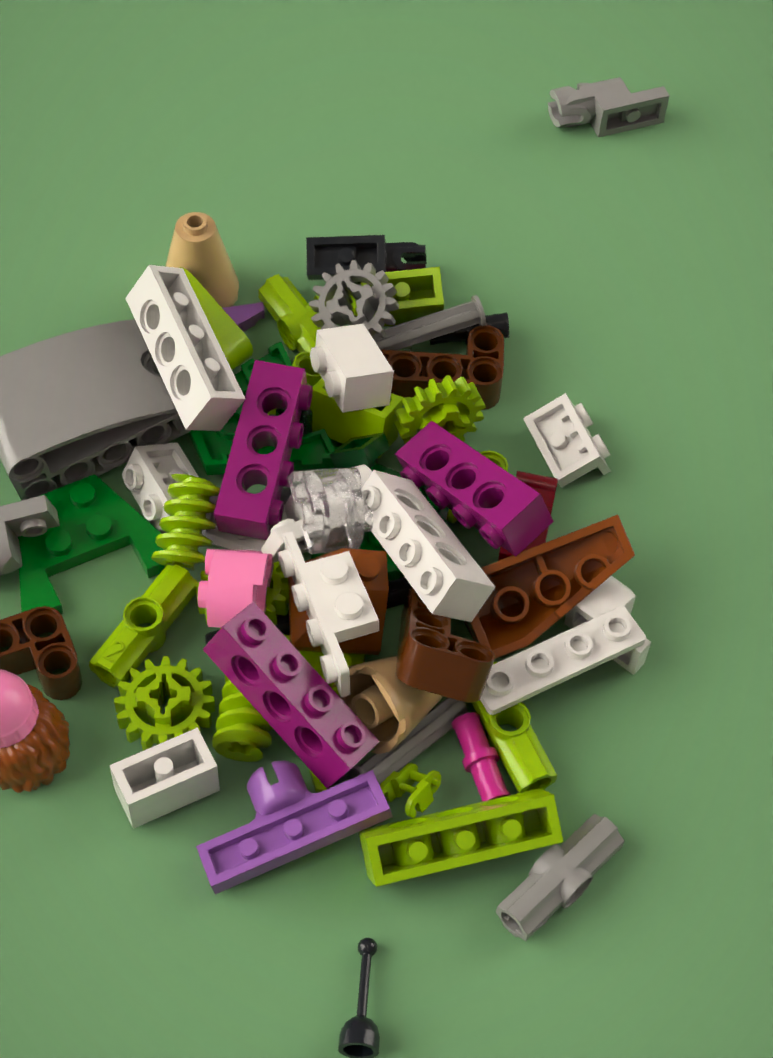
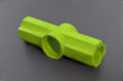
(290, 313)
(130, 643)
(518, 749)

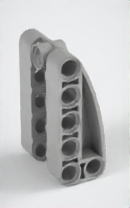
(80, 406)

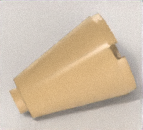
(201, 251)
(385, 702)

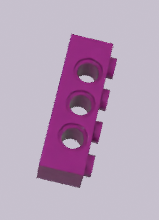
(268, 389)
(474, 489)
(290, 695)

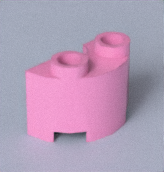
(233, 583)

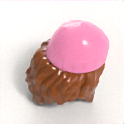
(31, 736)

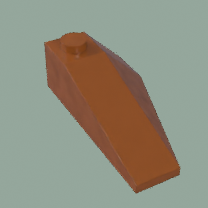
(546, 584)

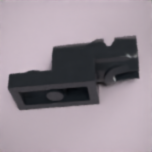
(326, 252)

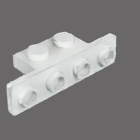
(334, 603)
(560, 659)

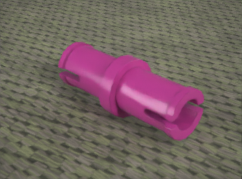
(479, 757)

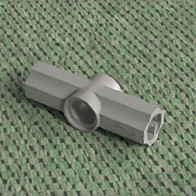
(559, 877)

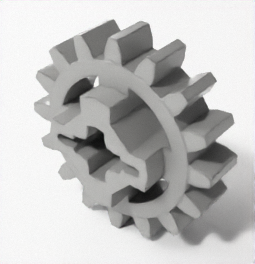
(368, 299)

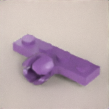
(290, 824)

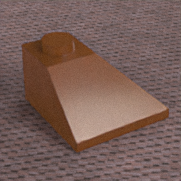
(374, 575)

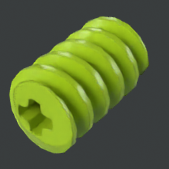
(186, 522)
(240, 727)

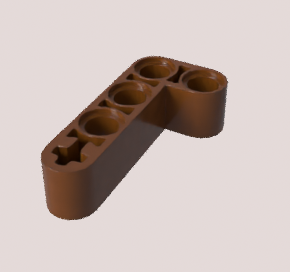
(480, 365)
(45, 654)
(437, 660)

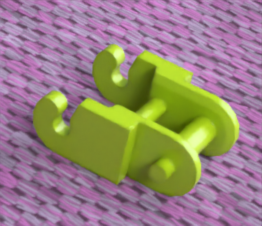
(422, 794)

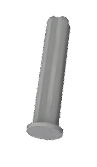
(432, 325)
(426, 733)

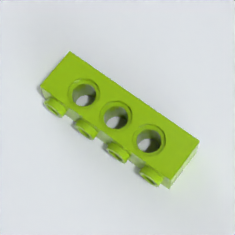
(460, 836)

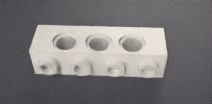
(184, 348)
(425, 548)

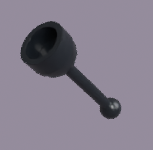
(360, 1034)

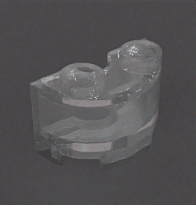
(331, 508)

